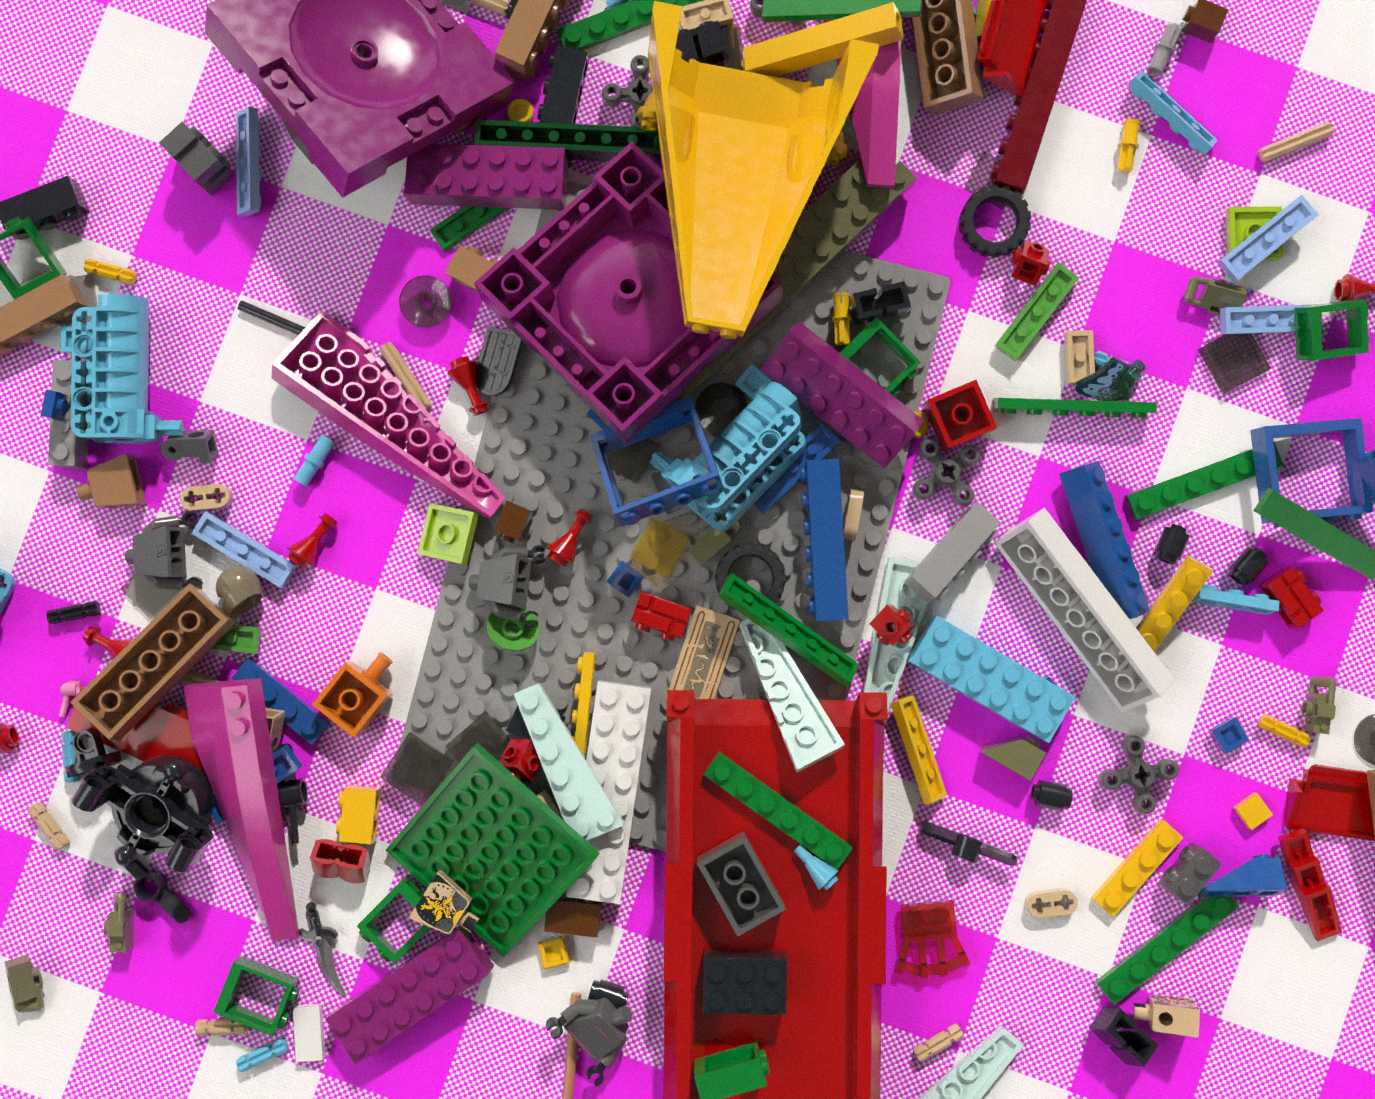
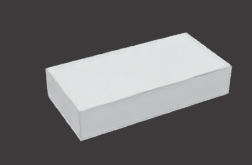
(308, 1032)

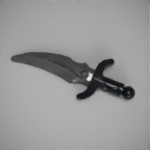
(323, 949)

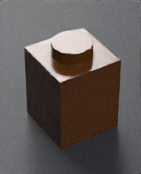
(1204, 20)
(513, 522)

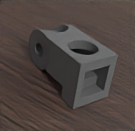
(192, 444)

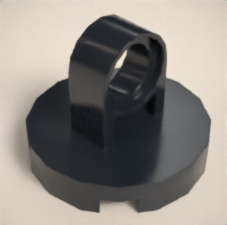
(93, 757)

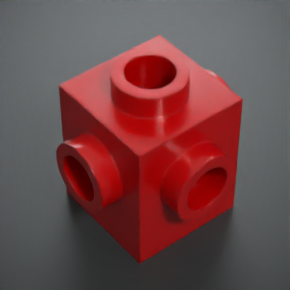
(1030, 262)
(884, 623)
(521, 759)

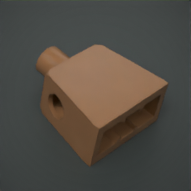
(114, 484)

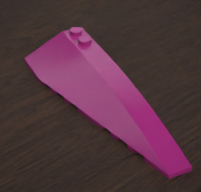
(876, 117)
(373, 406)
(236, 753)

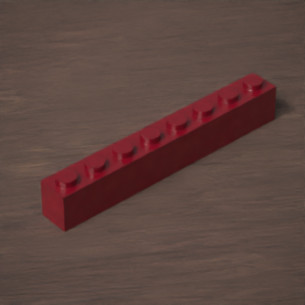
(1042, 84)

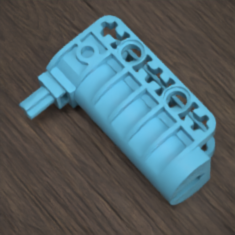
(116, 374)
(742, 455)

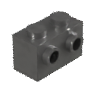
(1189, 873)

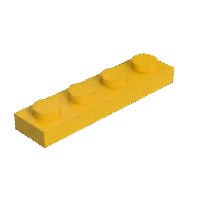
(1173, 601)
(583, 693)
(918, 749)
(1137, 867)

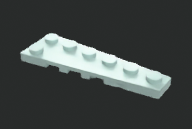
(889, 661)
(796, 709)
(572, 781)
(978, 1069)

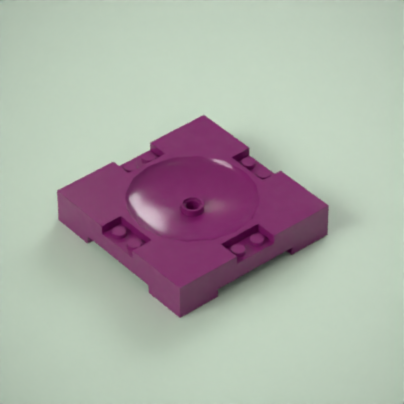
(361, 76)
(569, 306)

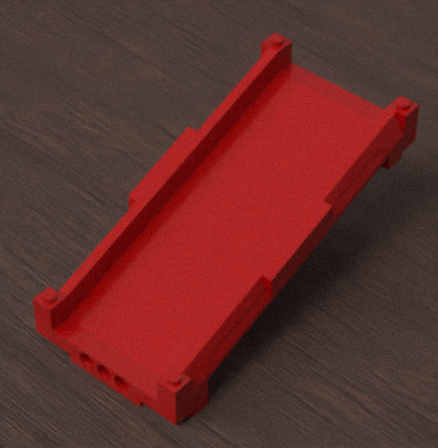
(830, 937)

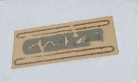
(704, 653)

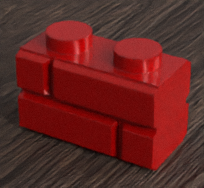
(1295, 600)
(660, 615)

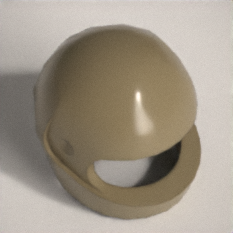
(235, 586)

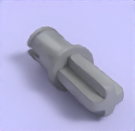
(1164, 49)

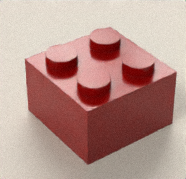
(959, 415)

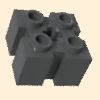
(197, 157)

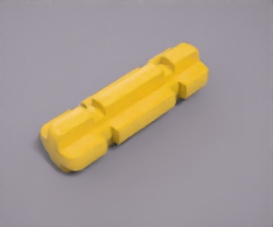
(110, 271)
(1284, 731)

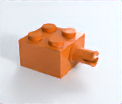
(355, 695)

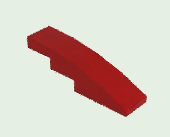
(1309, 884)

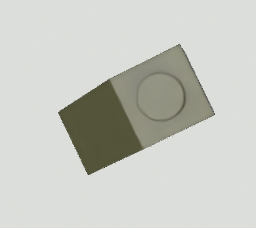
(1017, 755)

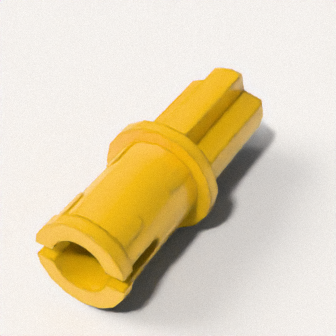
(1128, 145)
(841, 319)

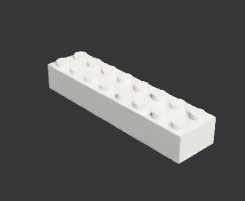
(1084, 611)
(615, 759)

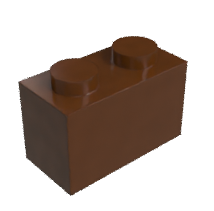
(574, 917)

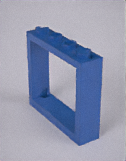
(1354, 450)
(679, 495)

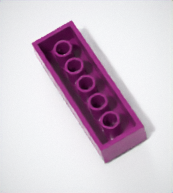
(487, 176)
(842, 394)
(409, 993)

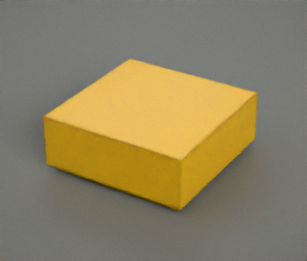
(1252, 811)
(554, 952)

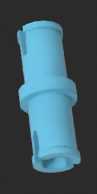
(314, 460)

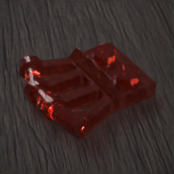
(925, 922)

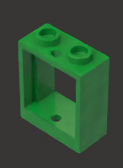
(6, 276)
(877, 328)
(1309, 330)
(412, 894)
(226, 1007)
(731, 1072)

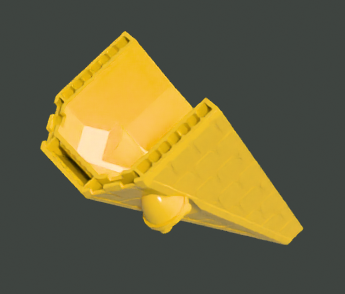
(738, 166)

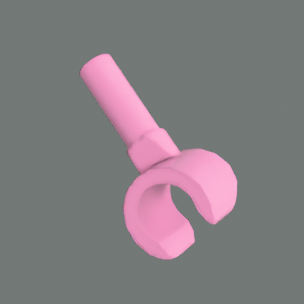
(68, 689)

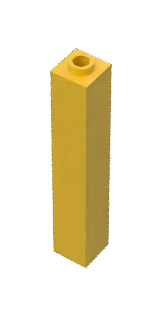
(823, 41)

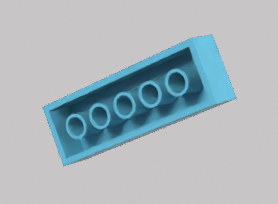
(990, 679)

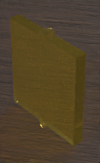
(659, 547)

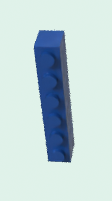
(1104, 537)
(825, 539)

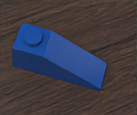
(1255, 878)

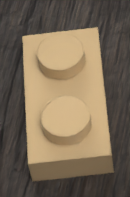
(707, 10)
(1079, 355)

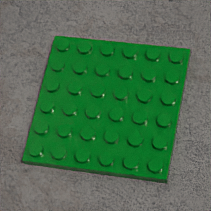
(495, 846)

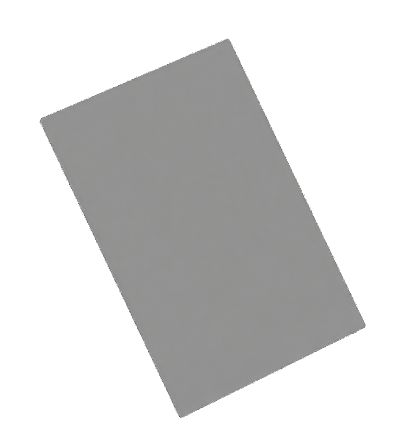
(544, 460)

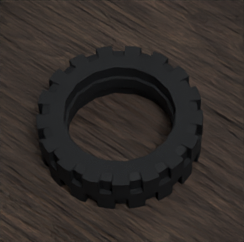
(1014, 202)
(755, 550)

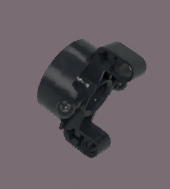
(176, 785)

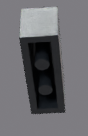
(564, 87)
(45, 205)

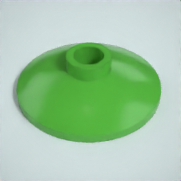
(522, 639)

